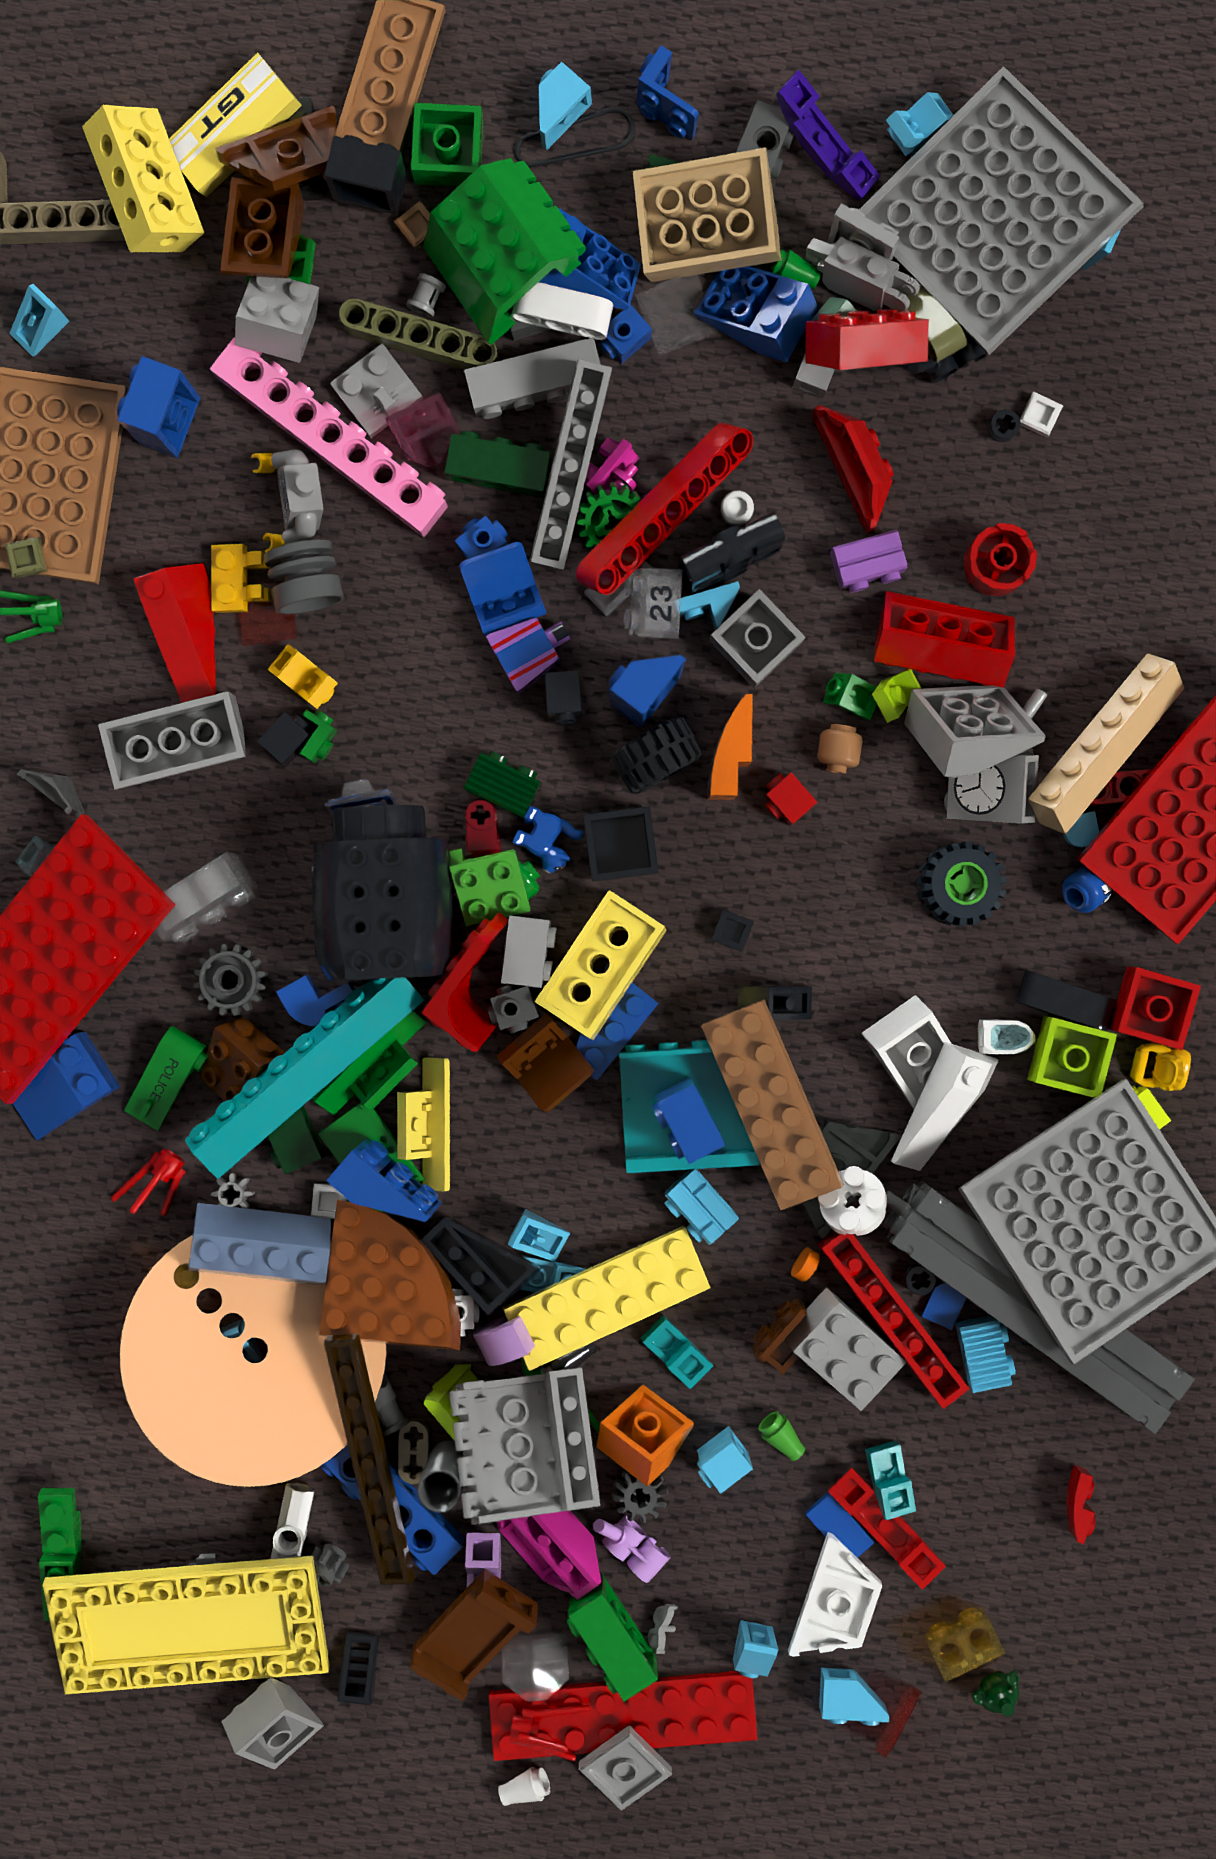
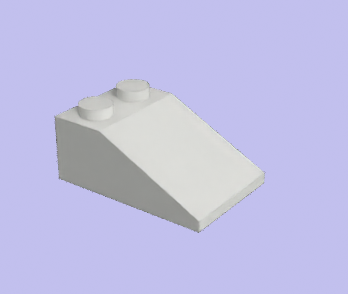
(907, 1046)

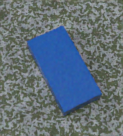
(833, 1518)

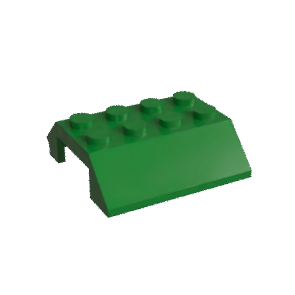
(499, 241)

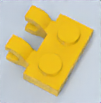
(230, 578)

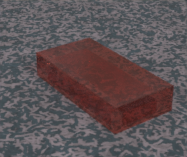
(898, 1721)

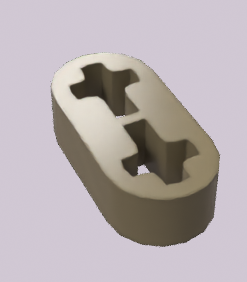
(405, 1450)

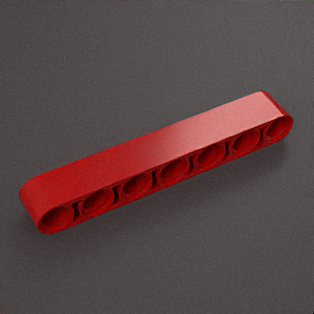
(664, 508)

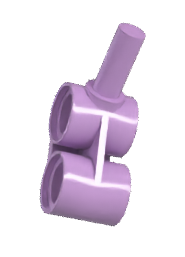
(630, 1541)

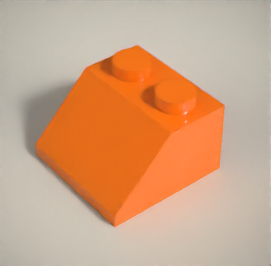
(643, 1434)

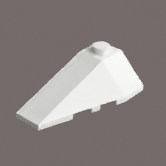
(948, 1095)

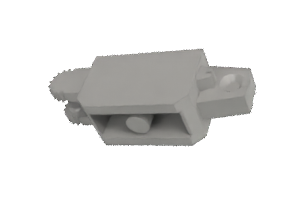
(861, 274)

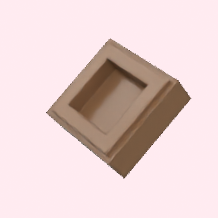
(414, 224)

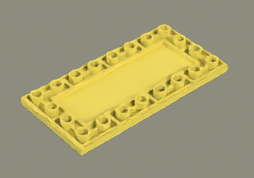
(187, 1624)

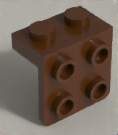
(235, 1056)
(546, 1063)
(770, 1340)

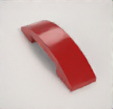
(893, 1534)

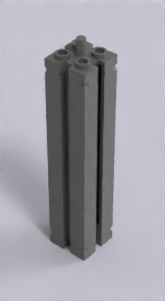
(966, 1259)

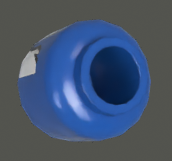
(1085, 890)

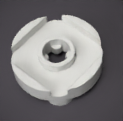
(867, 1215)

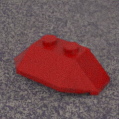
(856, 462)

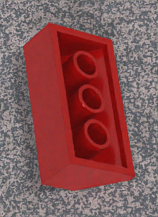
(945, 639)

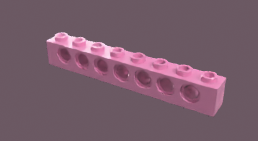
(232, 370)

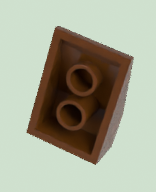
(261, 229)

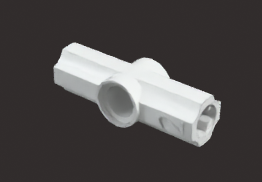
(293, 1517)

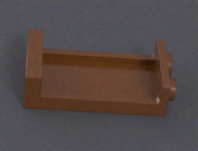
(472, 1633)

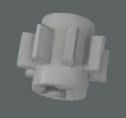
(238, 1186)

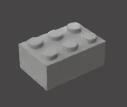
(844, 1349)

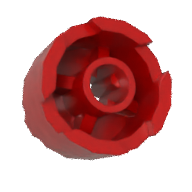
(1016, 551)

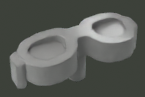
(662, 1619)

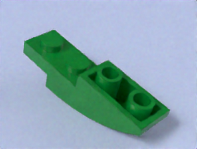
(59, 1536)

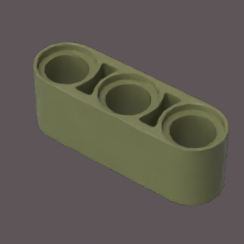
(944, 333)

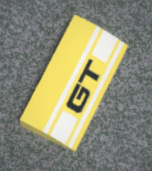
(242, 107)

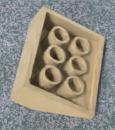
(706, 215)

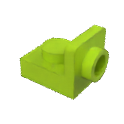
(894, 693)

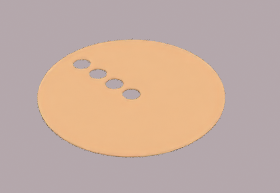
(212, 1405)

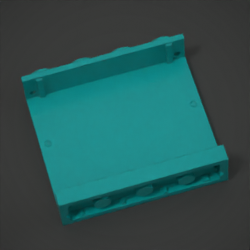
(654, 1070)

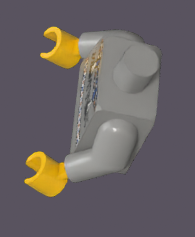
(298, 492)

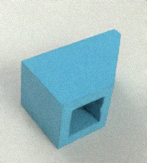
(849, 1698)

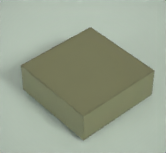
(26, 557)

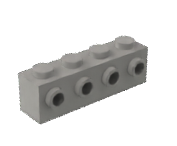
(527, 378)

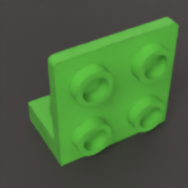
(488, 885)

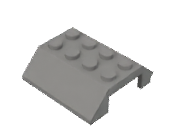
(524, 1446)

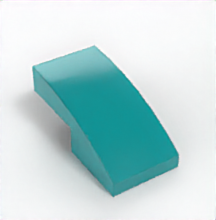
(676, 1351)
(889, 1480)

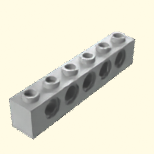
(570, 463)

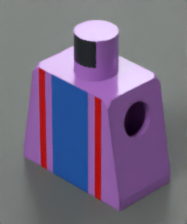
(527, 651)

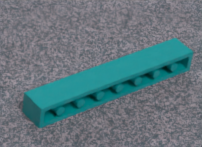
(301, 1072)

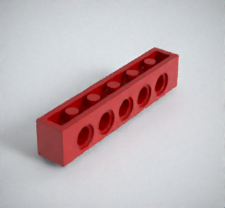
(893, 1317)

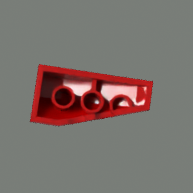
(183, 623)

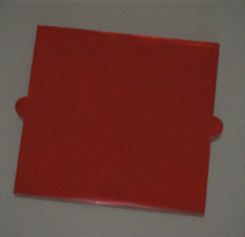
(264, 624)

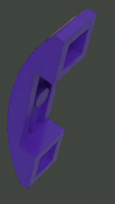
(820, 139)

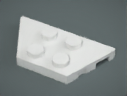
(836, 1603)

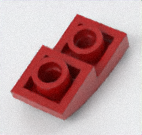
(1079, 1514)

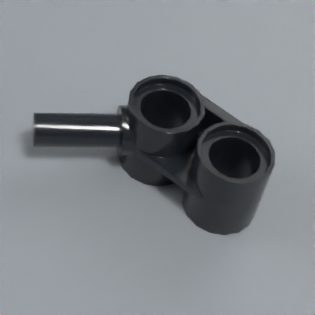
(950, 364)

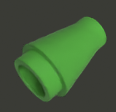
(781, 1435)

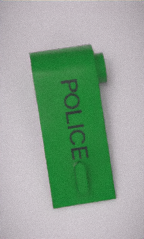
(165, 1076)

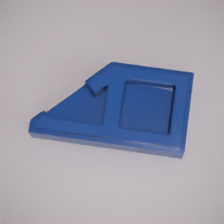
(943, 1305)

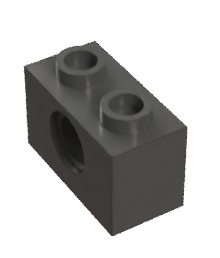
(768, 125)

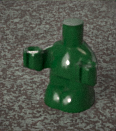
(998, 1692)

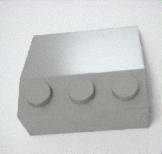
(969, 727)

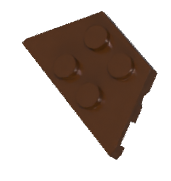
(284, 152)

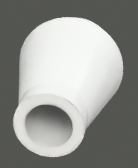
(526, 1787)

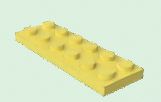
(609, 1296)

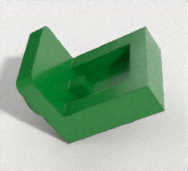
(319, 743)

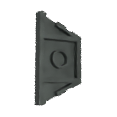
(851, 1147)

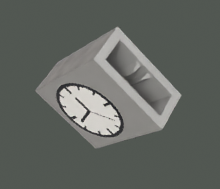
(995, 793)

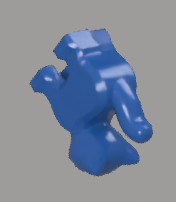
(540, 841)

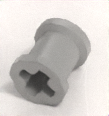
(426, 295)

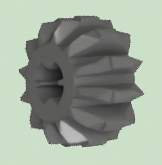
(629, 1501)

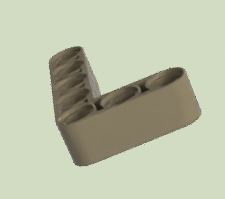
(42, 213)

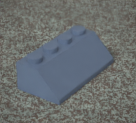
(260, 1244)

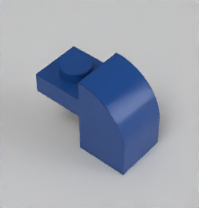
(305, 1002)

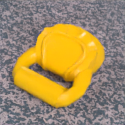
(1169, 1070)

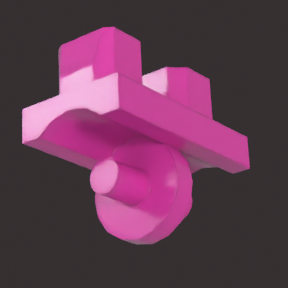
(617, 468)

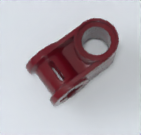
(484, 838)

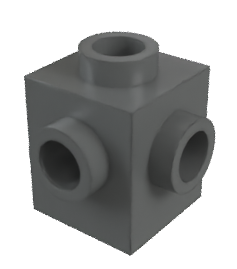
(526, 1008)

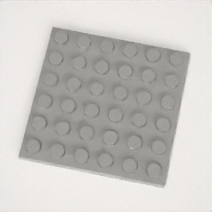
(1000, 210)
(1096, 1220)

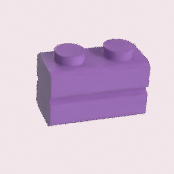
(869, 561)

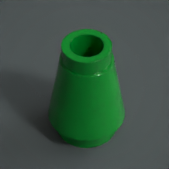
(796, 268)

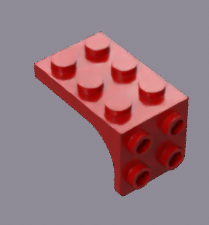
(452, 1000)

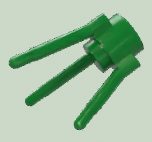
(45, 612)

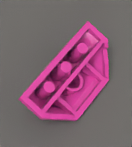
(556, 1549)

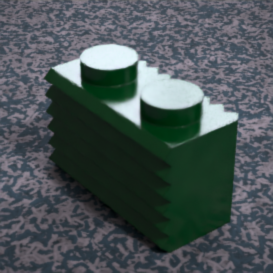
(503, 785)

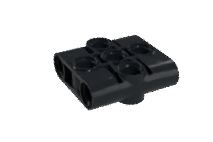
(731, 553)

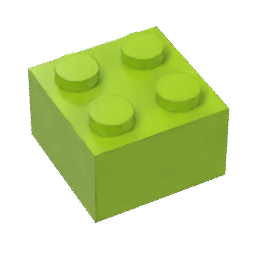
(1071, 1057)

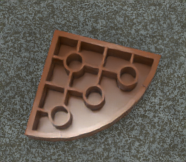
(386, 1284)

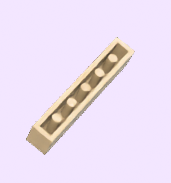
(1106, 743)

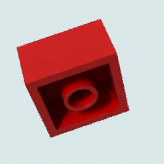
(1154, 1007)

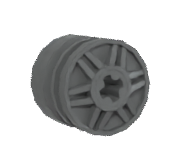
(302, 570)

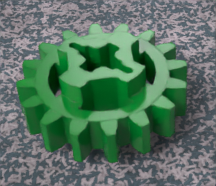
(598, 524)

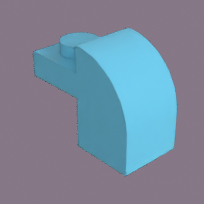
(919, 124)

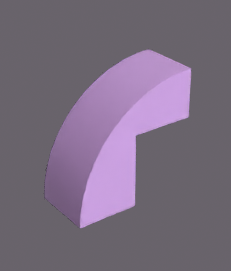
(503, 1340)
(482, 1553)

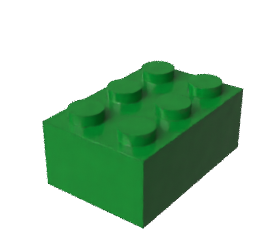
(613, 1640)

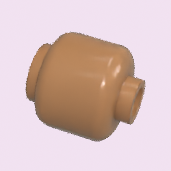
(839, 748)

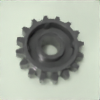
(212, 981)

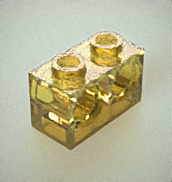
(967, 1651)

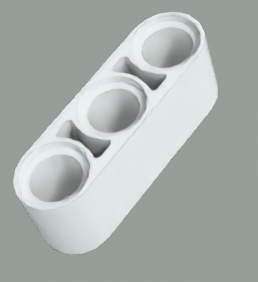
(564, 311)

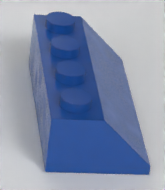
(643, 686)

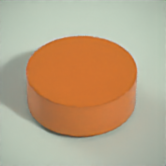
(805, 1265)

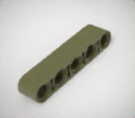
(407, 326)

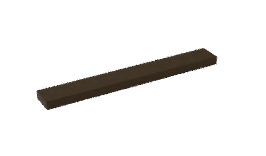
(369, 1458)

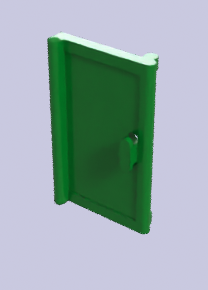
(354, 1128)

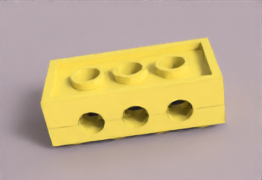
(143, 179)
(595, 943)

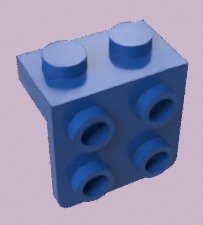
(658, 102)
(502, 588)

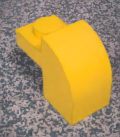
(303, 676)

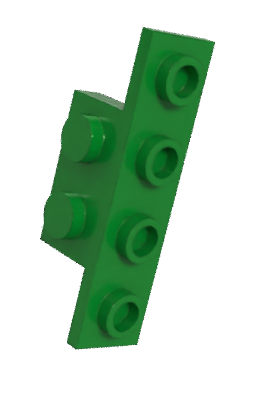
(375, 1070)

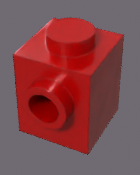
(788, 798)

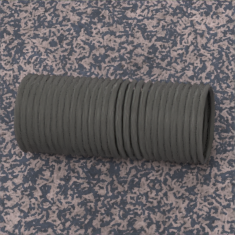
(435, 1492)

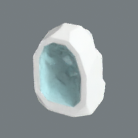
(1004, 1037)

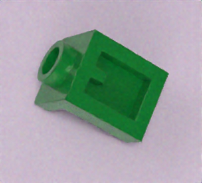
(851, 695)

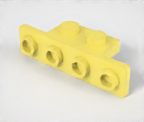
(425, 1123)

